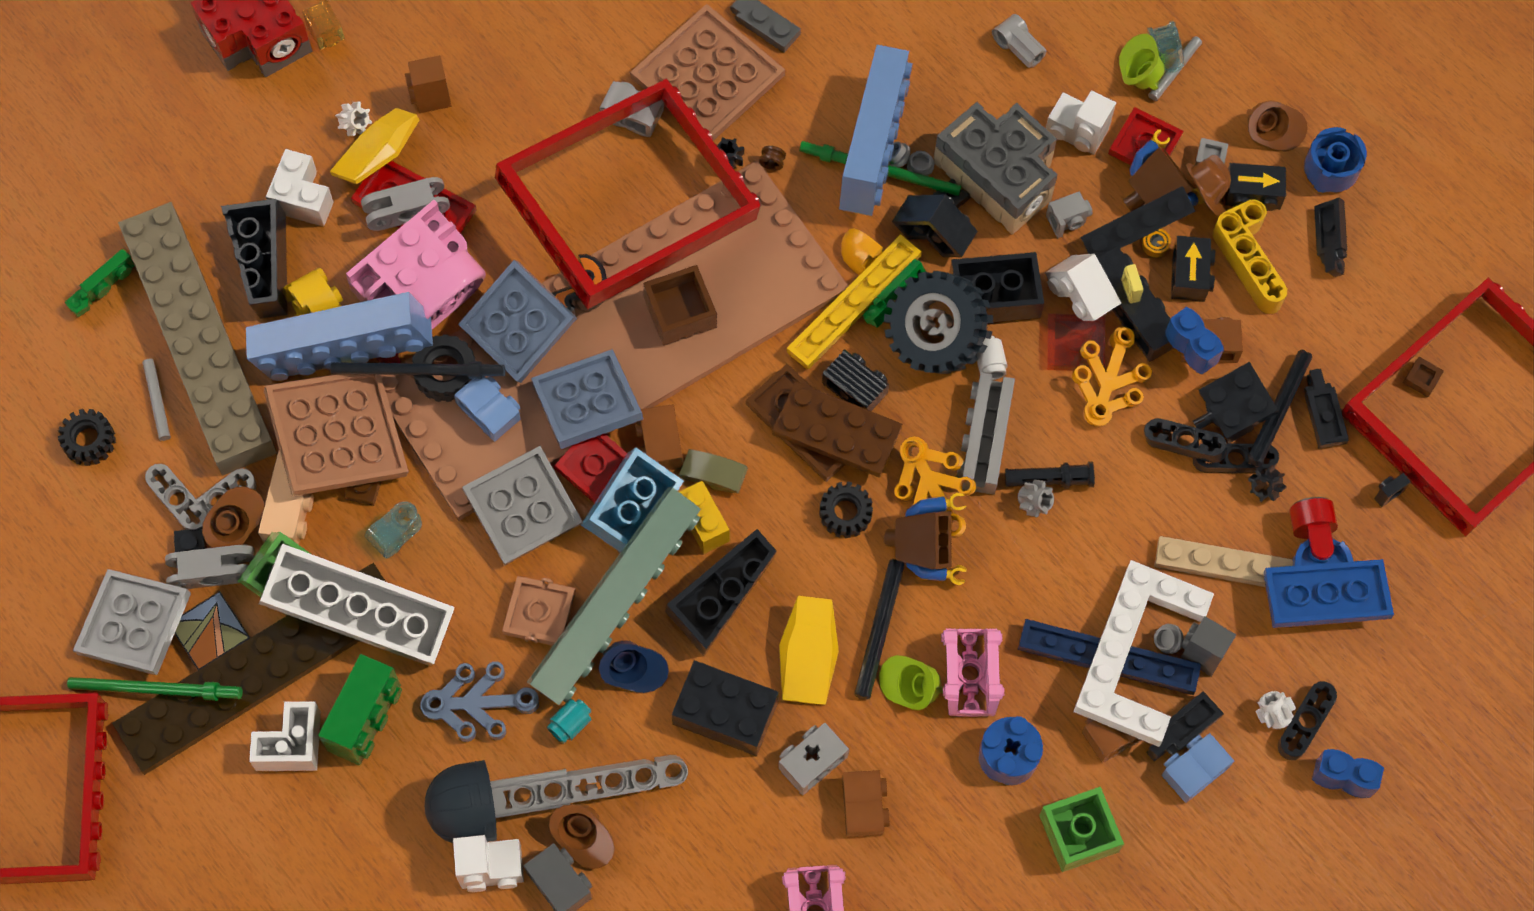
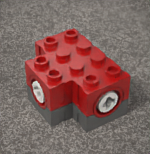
(255, 30)

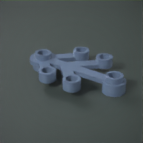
(474, 702)

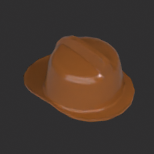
(1276, 125)
(1212, 182)
(233, 517)
(582, 835)

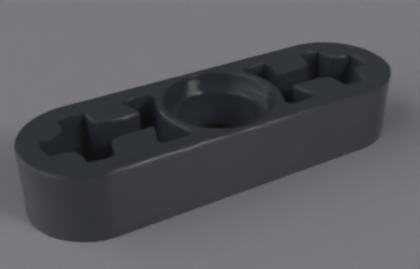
(1208, 438)
(1228, 467)
(1324, 707)

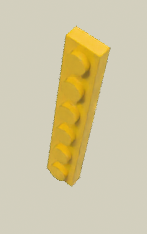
(852, 303)

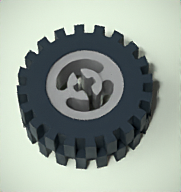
(960, 340)

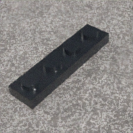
(1139, 222)

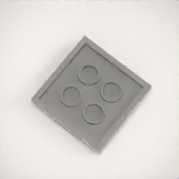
(522, 505)
(132, 622)

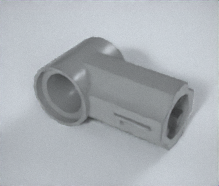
(1014, 35)

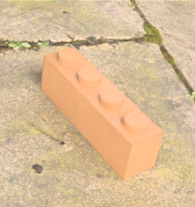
(282, 510)

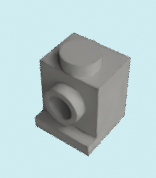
(1068, 213)

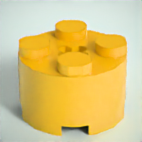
(312, 293)

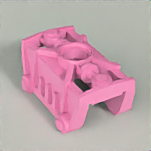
(987, 667)
(832, 899)

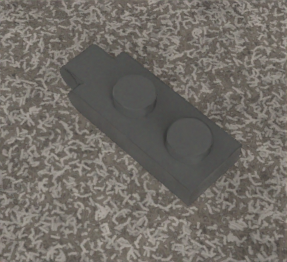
(766, 23)

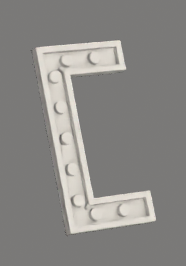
(1097, 694)

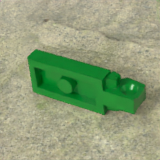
(100, 282)
(875, 313)

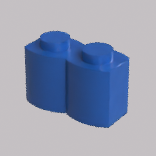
(1188, 335)
(1355, 776)

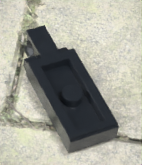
(1331, 235)
(1324, 411)
(1186, 725)

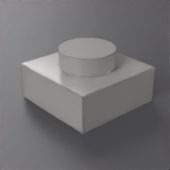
(1210, 147)

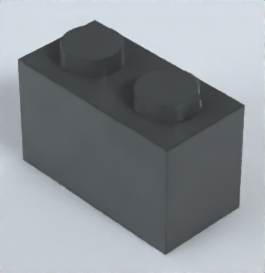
(1207, 644)
(557, 879)

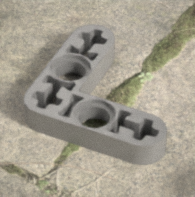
(201, 505)

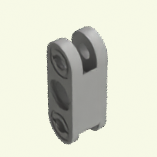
(401, 203)
(209, 566)

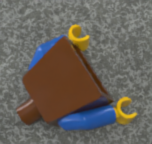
(1156, 175)
(926, 540)

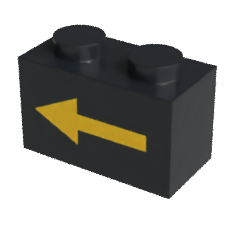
(1256, 183)
(1192, 268)

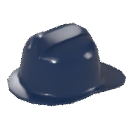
(633, 667)

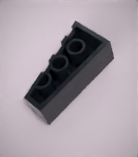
(261, 252)
(717, 594)

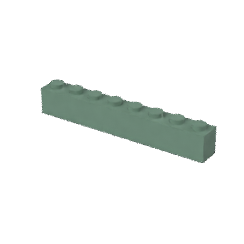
(614, 595)

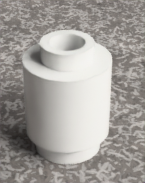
(993, 359)

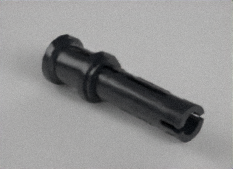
(1065, 475)

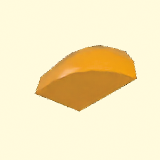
(859, 250)

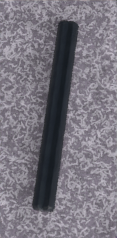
(1282, 403)
(879, 629)

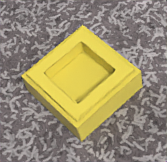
(1132, 284)

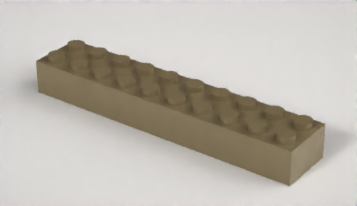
(197, 339)

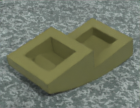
(714, 470)

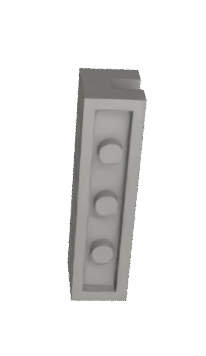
(987, 432)

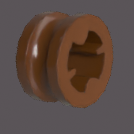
(772, 157)

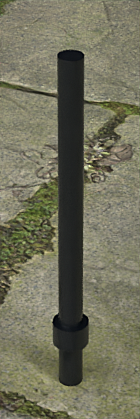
(473, 370)

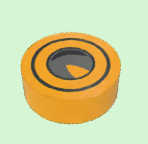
(1156, 243)

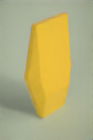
(376, 146)
(808, 651)

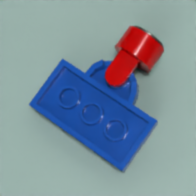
(1324, 579)

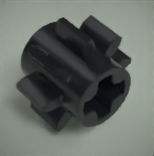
(732, 151)
(1259, 484)

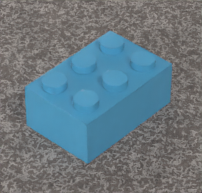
(629, 498)

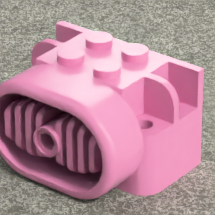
(422, 259)

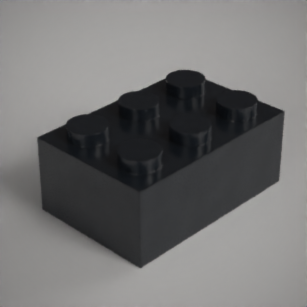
(1008, 283)
(725, 708)

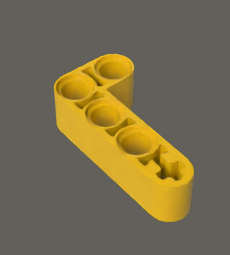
(1269, 289)

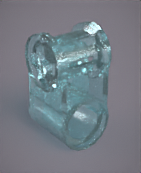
(1169, 46)
(391, 531)

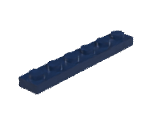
(1080, 650)

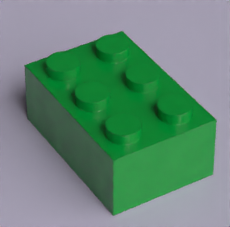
(360, 710)

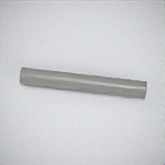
(1168, 77)
(156, 399)

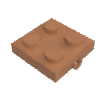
(538, 610)

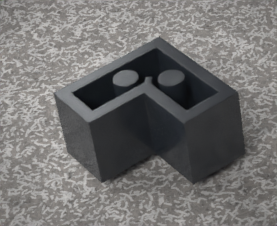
(937, 221)

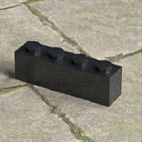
(1144, 318)

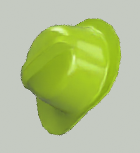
(1141, 62)
(909, 682)

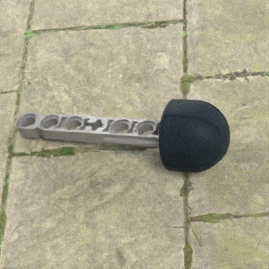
(467, 803)

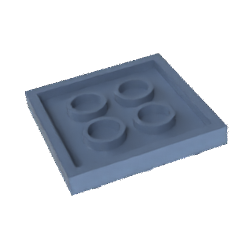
(517, 321)
(587, 398)

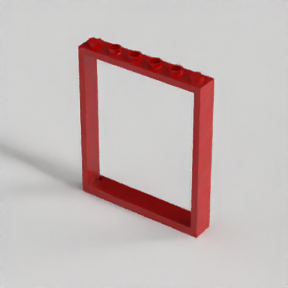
(556, 247)
(1399, 454)
(92, 796)

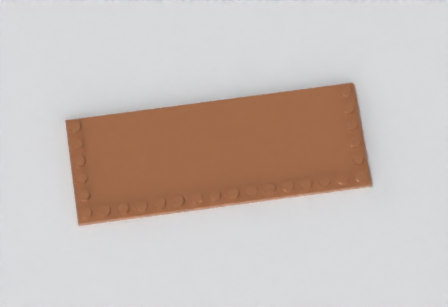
(757, 281)

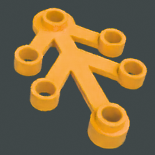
(1108, 379)
(930, 480)

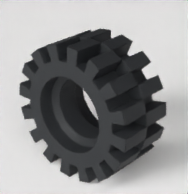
(79, 423)
(845, 493)

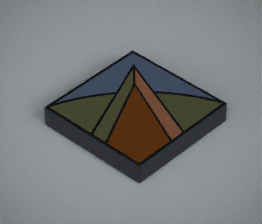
(210, 630)

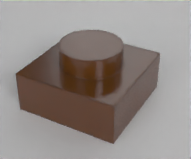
(1423, 376)
(363, 493)

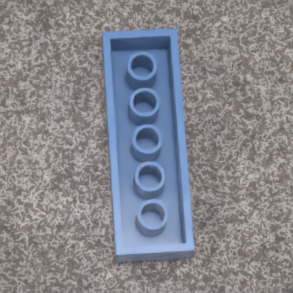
(876, 130)
(339, 335)

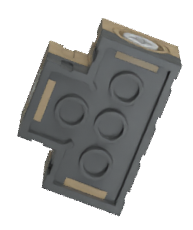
(1000, 162)

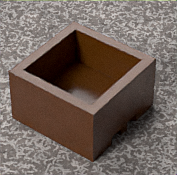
(680, 304)

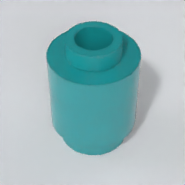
(569, 720)

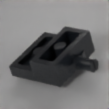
(1236, 403)

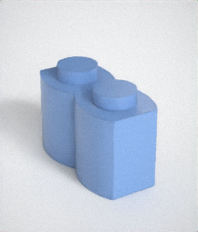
(488, 406)
(1196, 767)

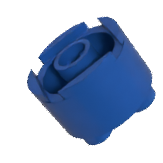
(1335, 160)
(1017, 735)

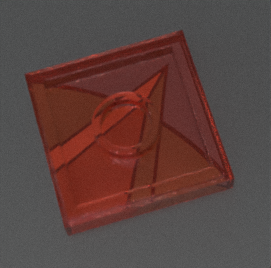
(1067, 335)

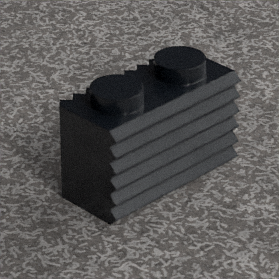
(855, 381)

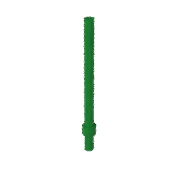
(828, 154)
(208, 691)

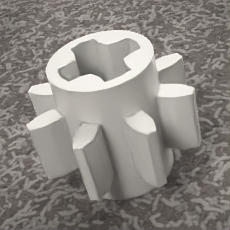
(353, 118)
(1275, 710)

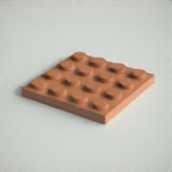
(712, 68)
(335, 432)

